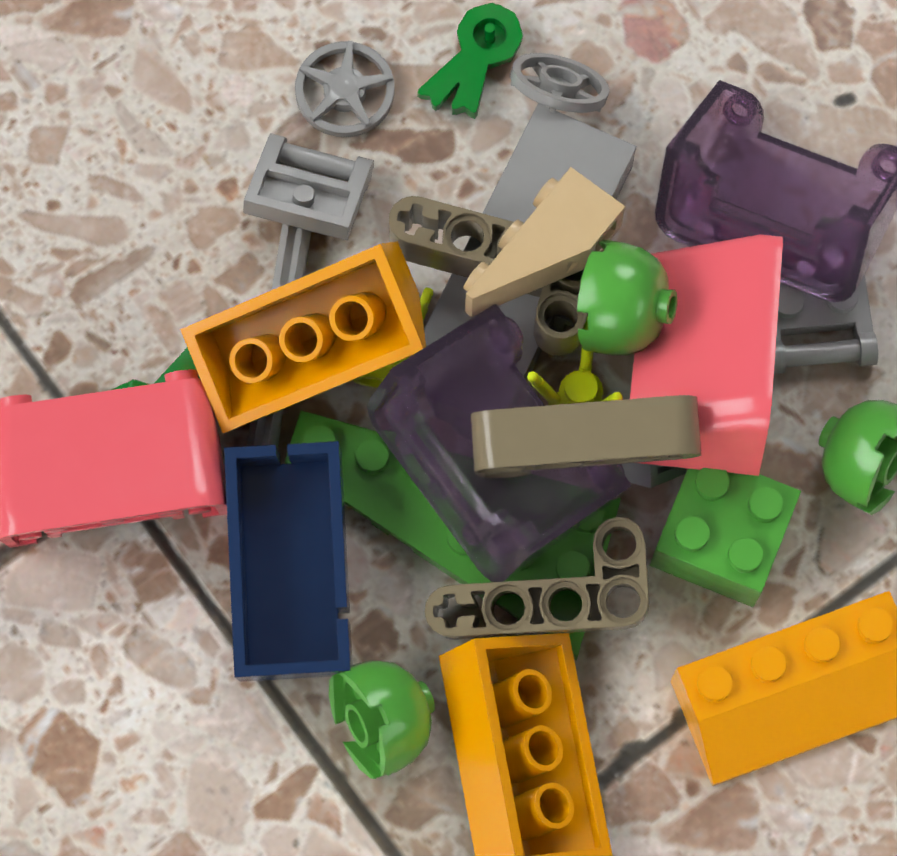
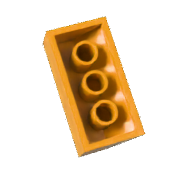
(308, 336)
(792, 689)
(524, 747)

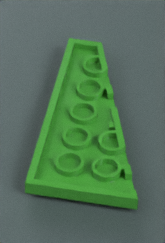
(393, 503)

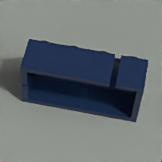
(287, 561)

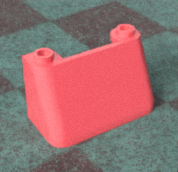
(719, 347)
(108, 459)

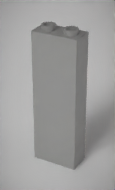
(544, 152)

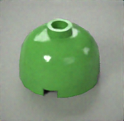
(624, 299)
(861, 454)
(384, 713)

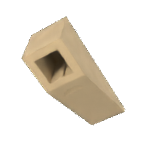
(550, 244)

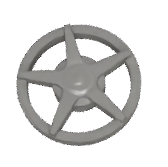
(559, 83)
(344, 88)

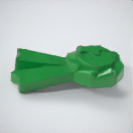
(487, 39)

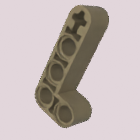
(456, 222)
(584, 434)
(539, 594)

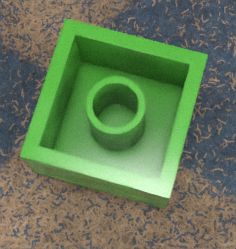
(725, 531)

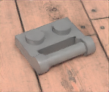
(306, 197)
(809, 314)

